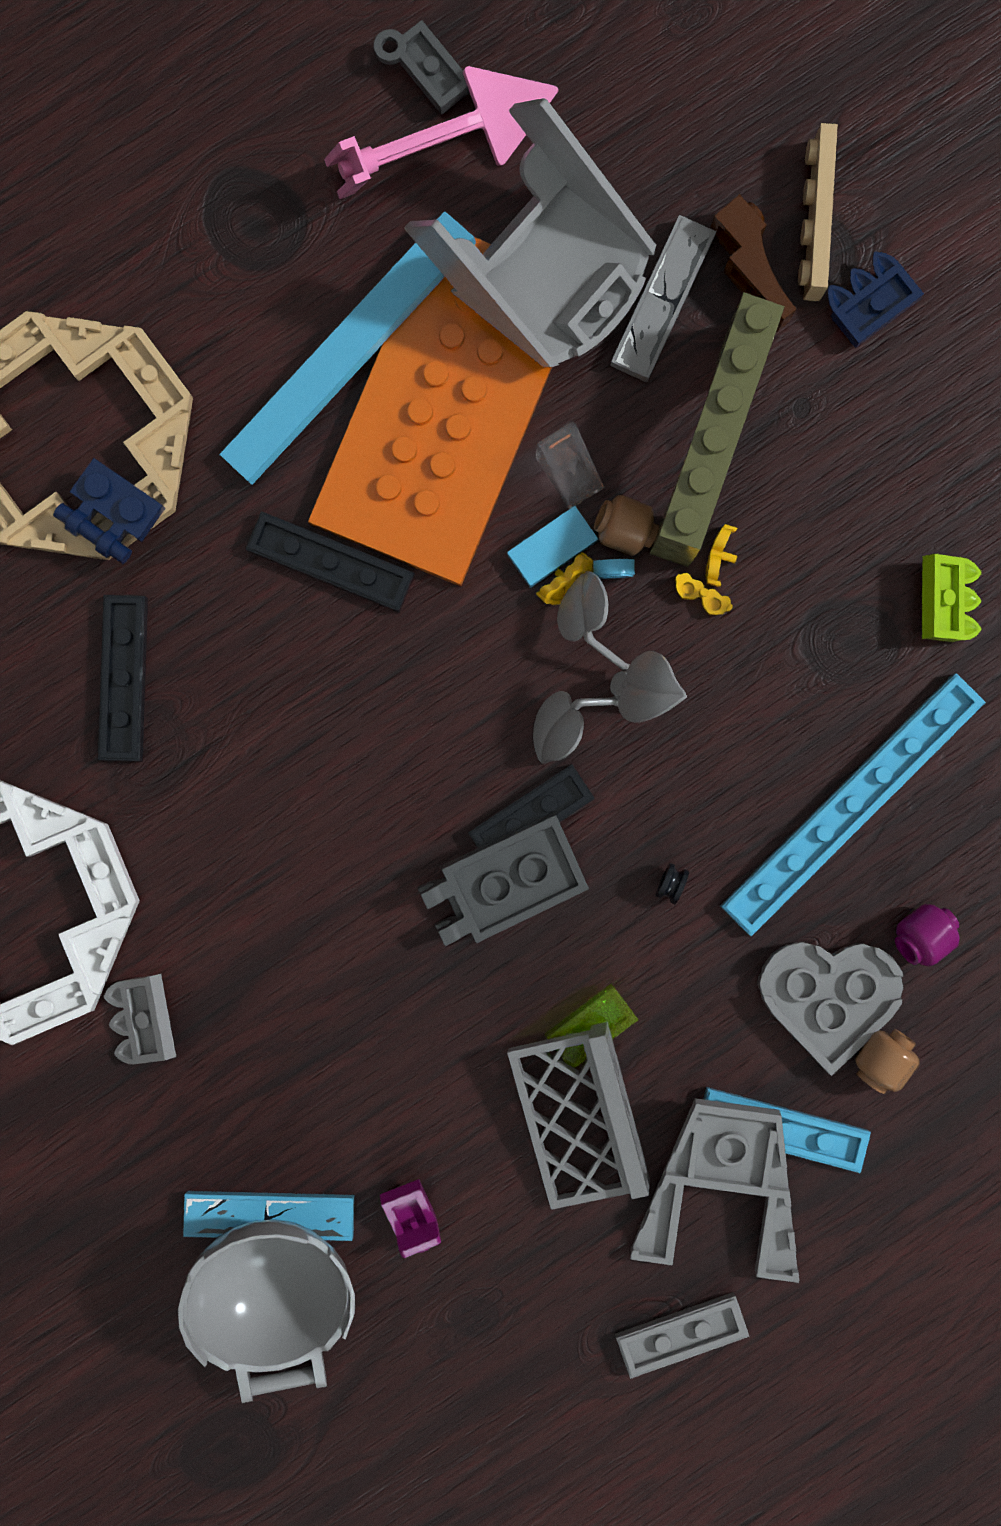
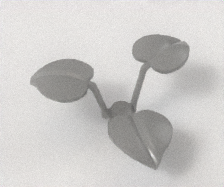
(639, 690)

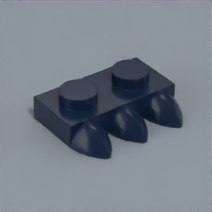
(875, 300)

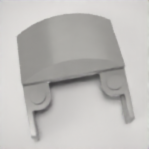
(563, 263)

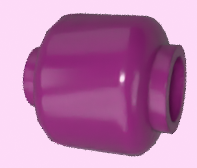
(927, 935)

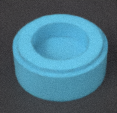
(614, 568)

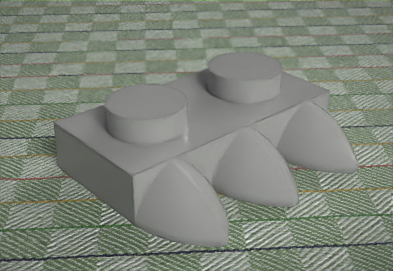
(142, 1020)

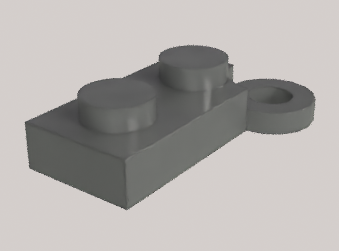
(426, 64)

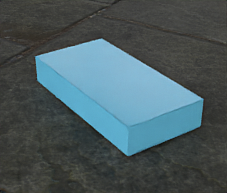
(552, 546)

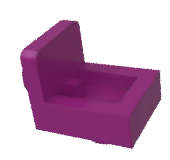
(411, 1218)

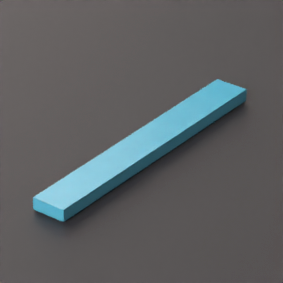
(337, 359)
(852, 804)

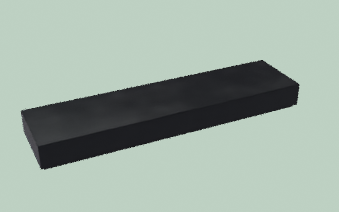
(330, 561)
(123, 678)

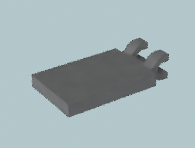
(506, 881)

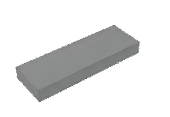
(682, 1335)

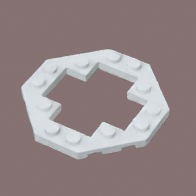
(88, 946)

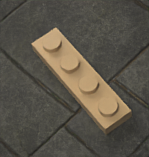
(816, 229)

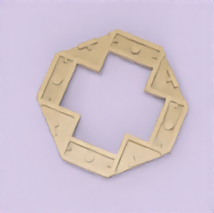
(156, 447)

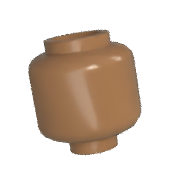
(626, 525)
(887, 1061)

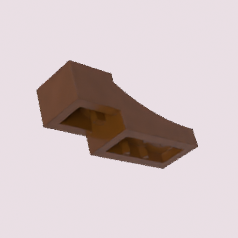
(740, 232)

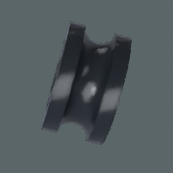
(672, 883)

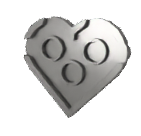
(831, 999)

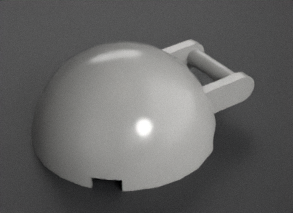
(265, 1304)

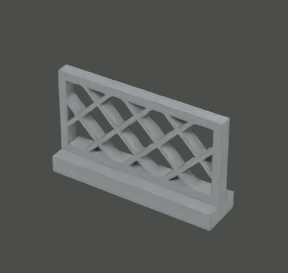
(616, 1118)

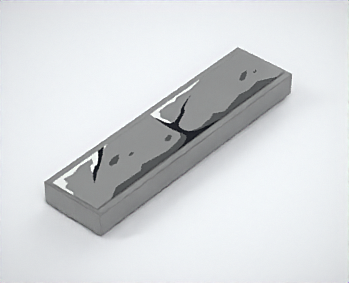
(663, 298)

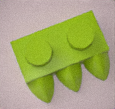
(947, 598)

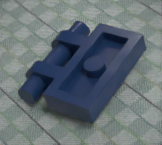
(116, 500)

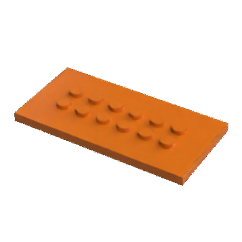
(432, 438)

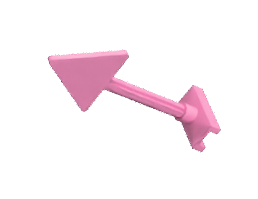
(492, 96)

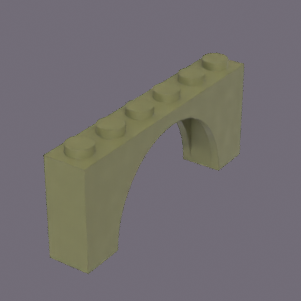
(717, 430)

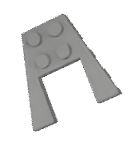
(733, 1152)

